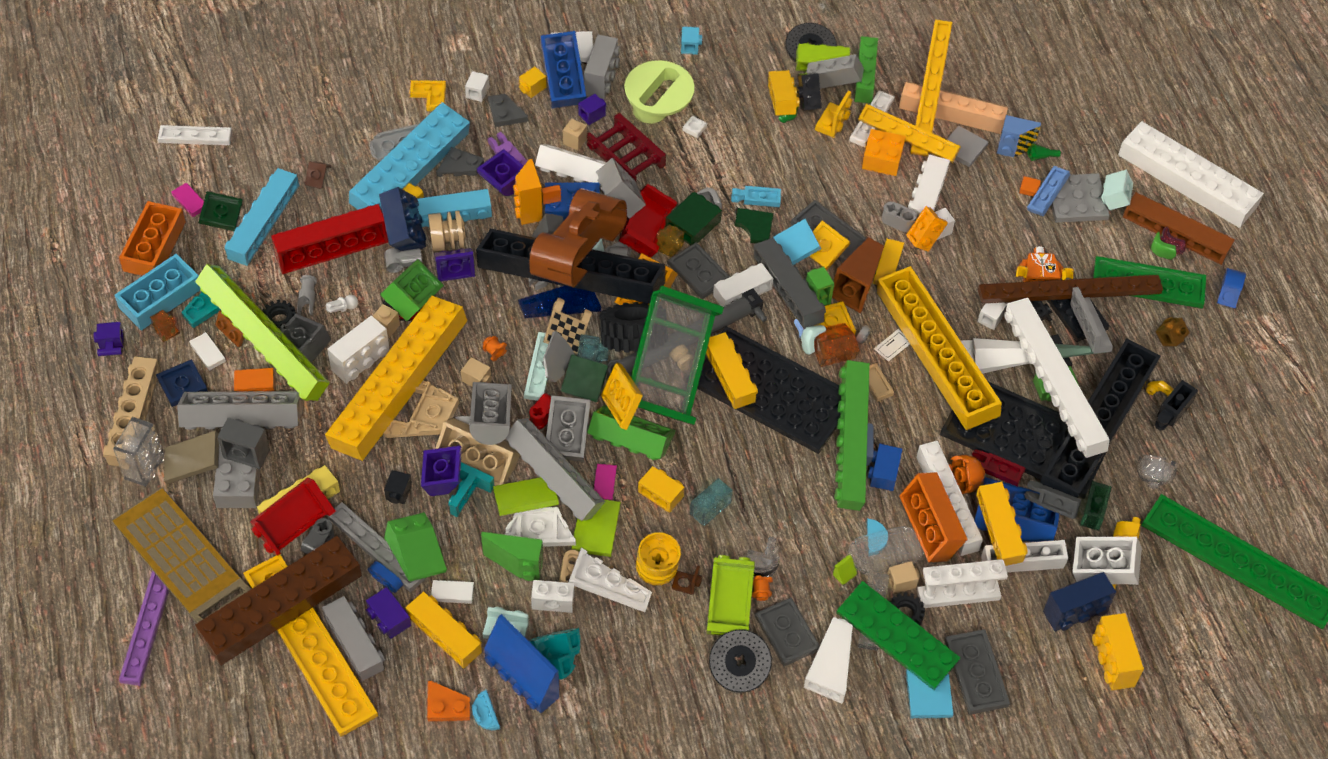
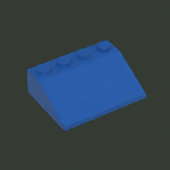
(1035, 522)
(522, 665)

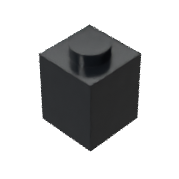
(398, 487)

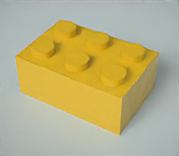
(1117, 652)

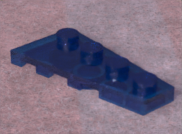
(575, 302)

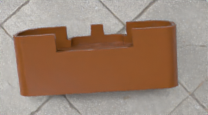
(589, 220)

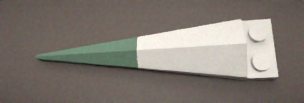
(1001, 354)

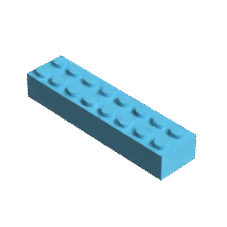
(412, 156)

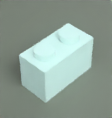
(1117, 190)

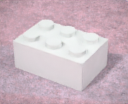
(358, 349)
(1113, 555)

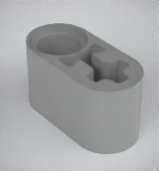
(898, 216)

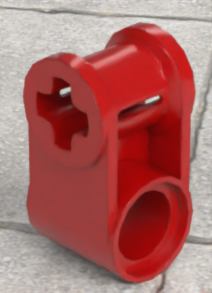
(540, 411)

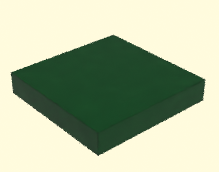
(220, 211)
(584, 378)

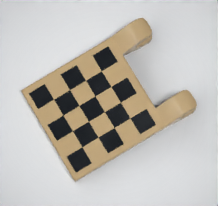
(567, 326)

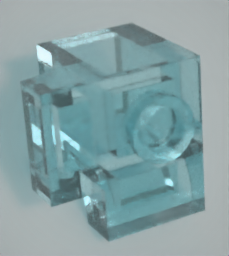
(592, 349)

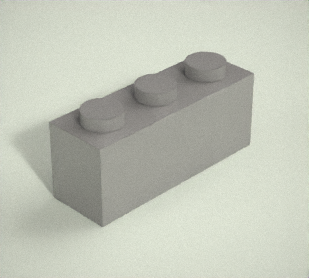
(837, 71)

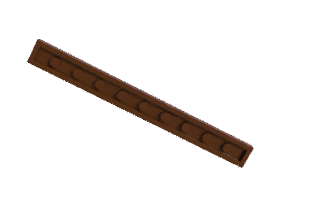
(1063, 288)

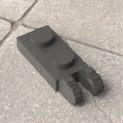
(1053, 499)

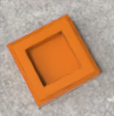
(1029, 186)
(551, 194)

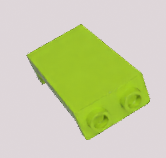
(730, 595)

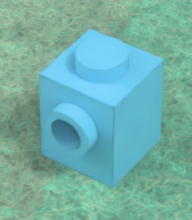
(690, 40)

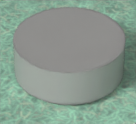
(863, 334)

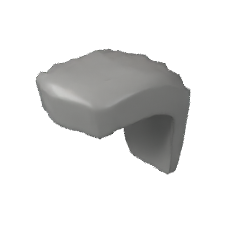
(711, 195)

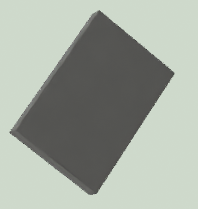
(697, 269)
(787, 631)

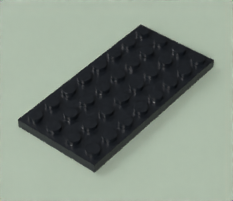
(788, 396)
(1022, 434)

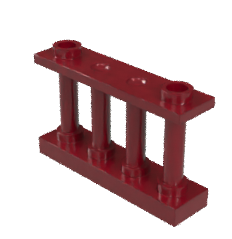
(632, 136)

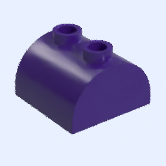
(501, 172)

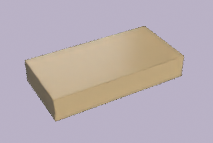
(878, 384)

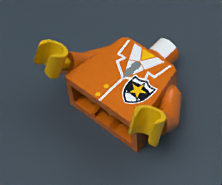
(1042, 267)

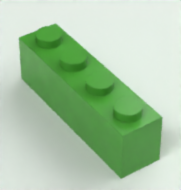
(867, 57)

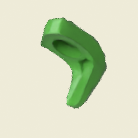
(1163, 249)

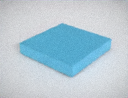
(798, 241)

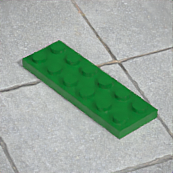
(1178, 285)
(898, 635)

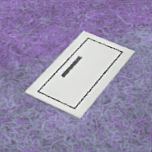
(892, 345)

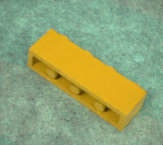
(730, 371)
(1001, 523)
(444, 630)

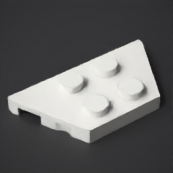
(543, 525)

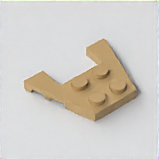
(429, 416)

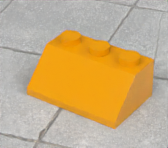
(528, 195)

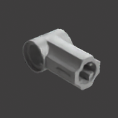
(397, 259)

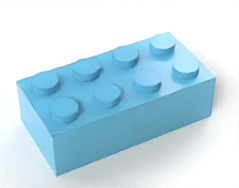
(157, 291)

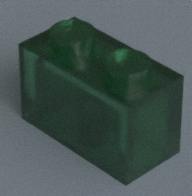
(1095, 505)

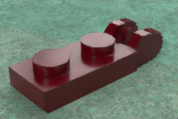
(1000, 467)

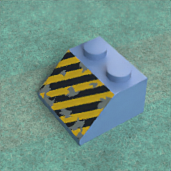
(1017, 136)

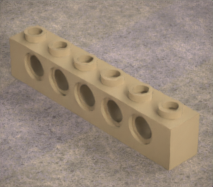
(140, 368)

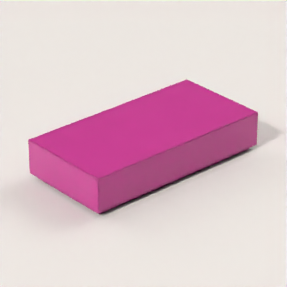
(188, 199)
(605, 480)

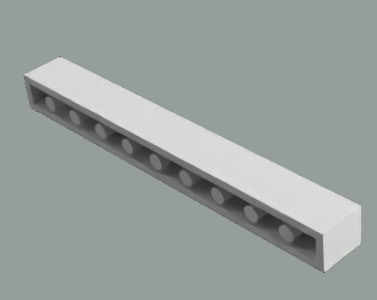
(1057, 378)

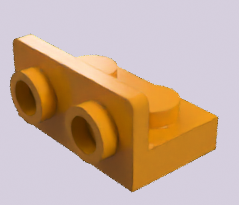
(926, 229)

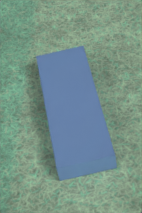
(1048, 191)

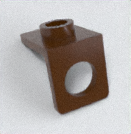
(316, 174)
(695, 581)

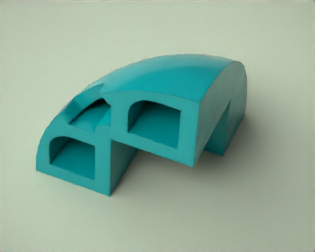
(559, 649)

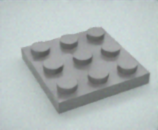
(1080, 200)

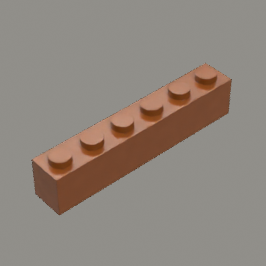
(1197, 236)

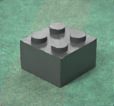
(243, 443)

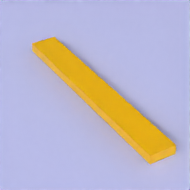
(932, 79)

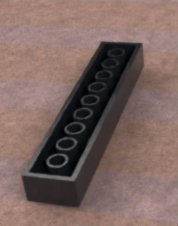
(605, 273)
(1111, 404)

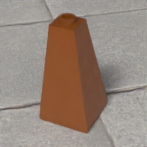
(856, 275)

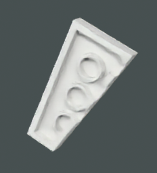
(601, 580)

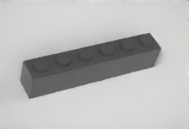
(789, 283)

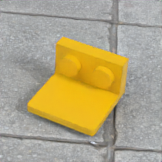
(834, 116)

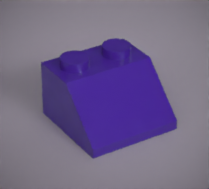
(454, 264)
(441, 470)

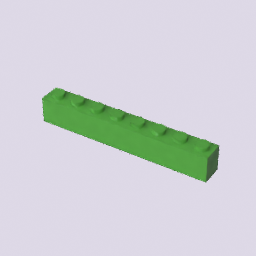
(853, 435)

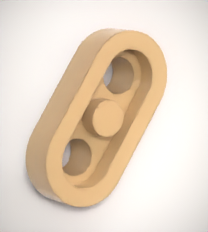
(566, 567)

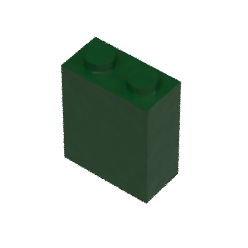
(695, 217)

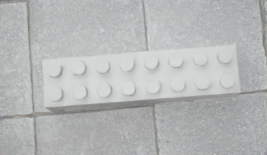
(1190, 174)

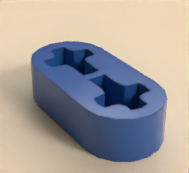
(385, 577)

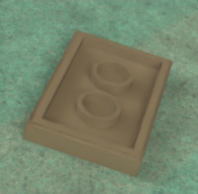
(191, 457)

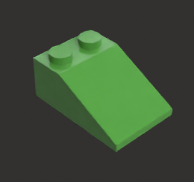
(411, 290)
(415, 546)
(514, 553)

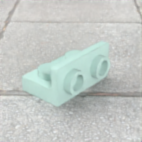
(517, 619)

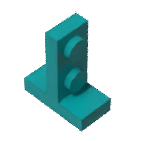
(471, 479)

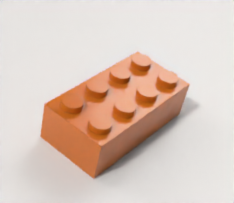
(152, 238)
(933, 517)

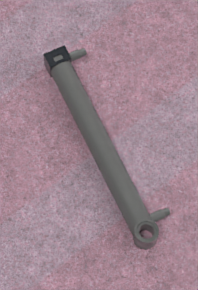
(749, 304)

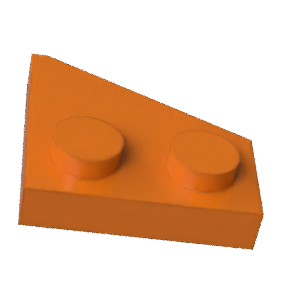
(446, 704)

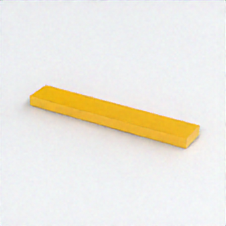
(914, 135)

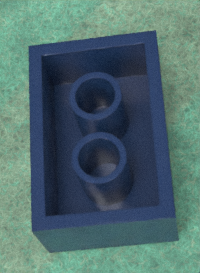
(402, 219)
(1079, 602)

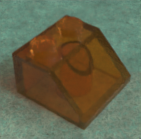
(835, 345)

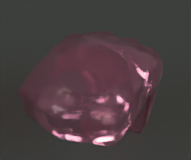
(1167, 238)

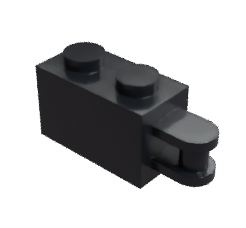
(1175, 405)

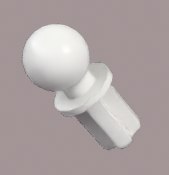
(342, 304)

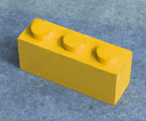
(783, 92)

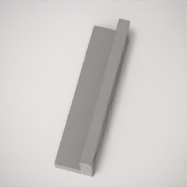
(1090, 323)

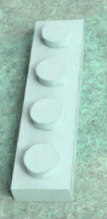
(537, 379)

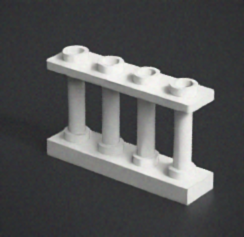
(962, 583)

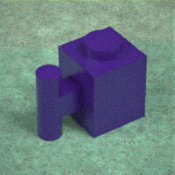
(109, 338)

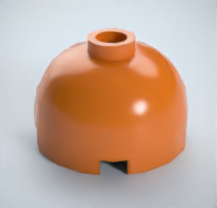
(967, 473)

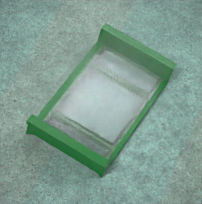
(673, 352)

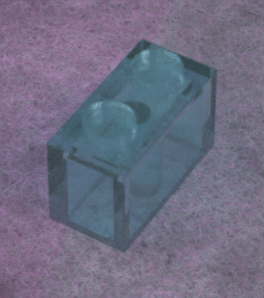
(711, 502)

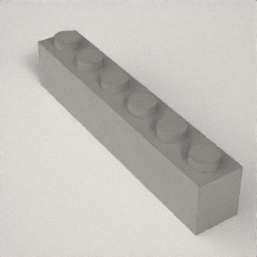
(554, 469)

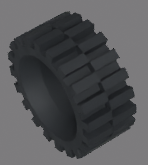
(623, 326)

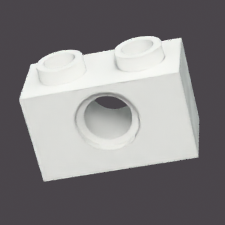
(552, 596)

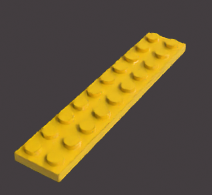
(320, 661)

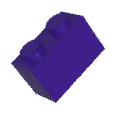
(388, 613)

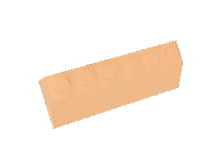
(958, 108)

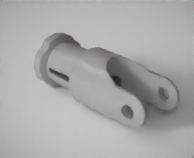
(307, 293)

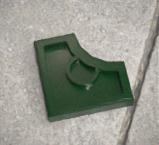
(755, 223)

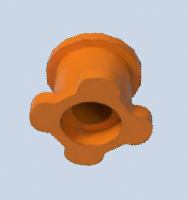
(494, 347)
(761, 588)

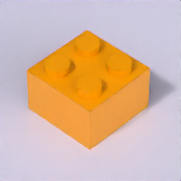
(883, 152)

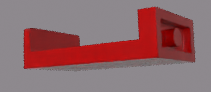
(642, 228)
(291, 516)

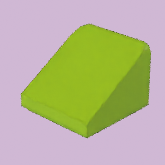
(845, 570)

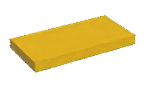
(621, 396)

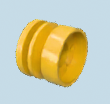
(661, 549)

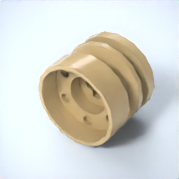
(446, 231)

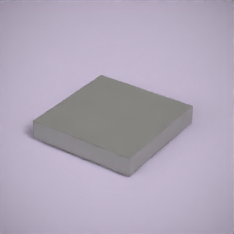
(970, 145)

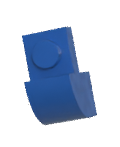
(1231, 287)

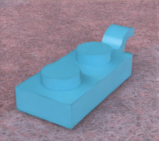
(757, 196)

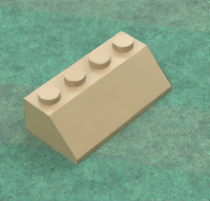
(494, 460)

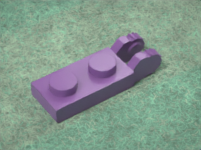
(507, 145)

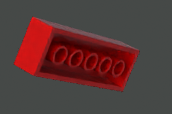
(329, 239)

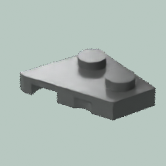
(505, 111)
(460, 163)

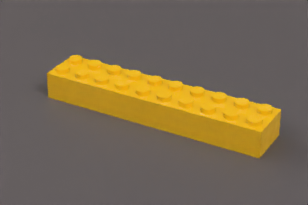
(939, 348)
(396, 378)

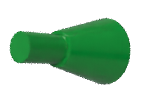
(1038, 152)

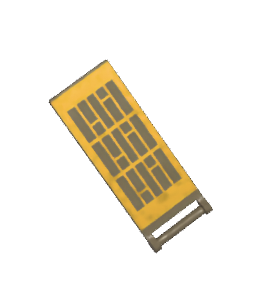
(178, 553)

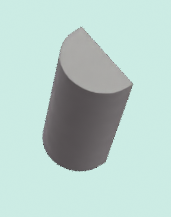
(490, 412)

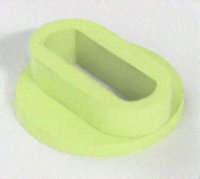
(647, 78)

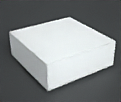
(694, 126)

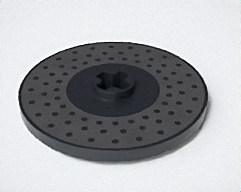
(808, 33)
(738, 644)

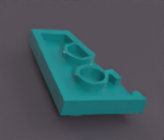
(199, 310)

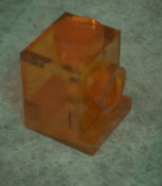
(164, 325)

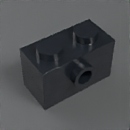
(809, 91)

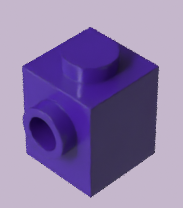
(592, 109)

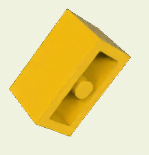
(661, 489)

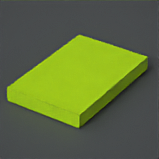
(524, 496)
(598, 533)

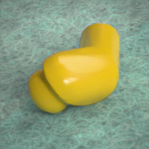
(1156, 386)

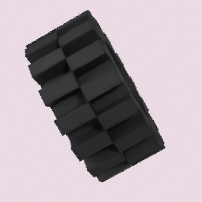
(279, 309)
(912, 603)

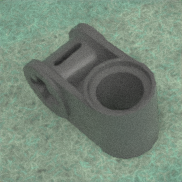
(319, 534)

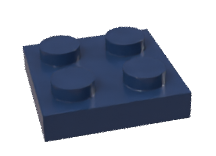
(180, 380)

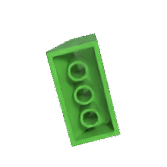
(639, 437)

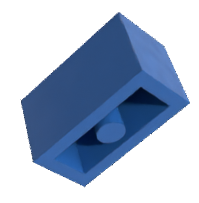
(885, 468)

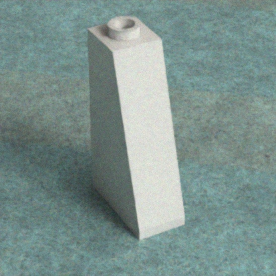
(830, 667)

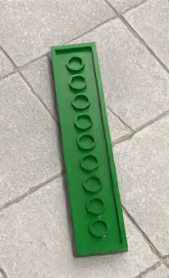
(1239, 560)

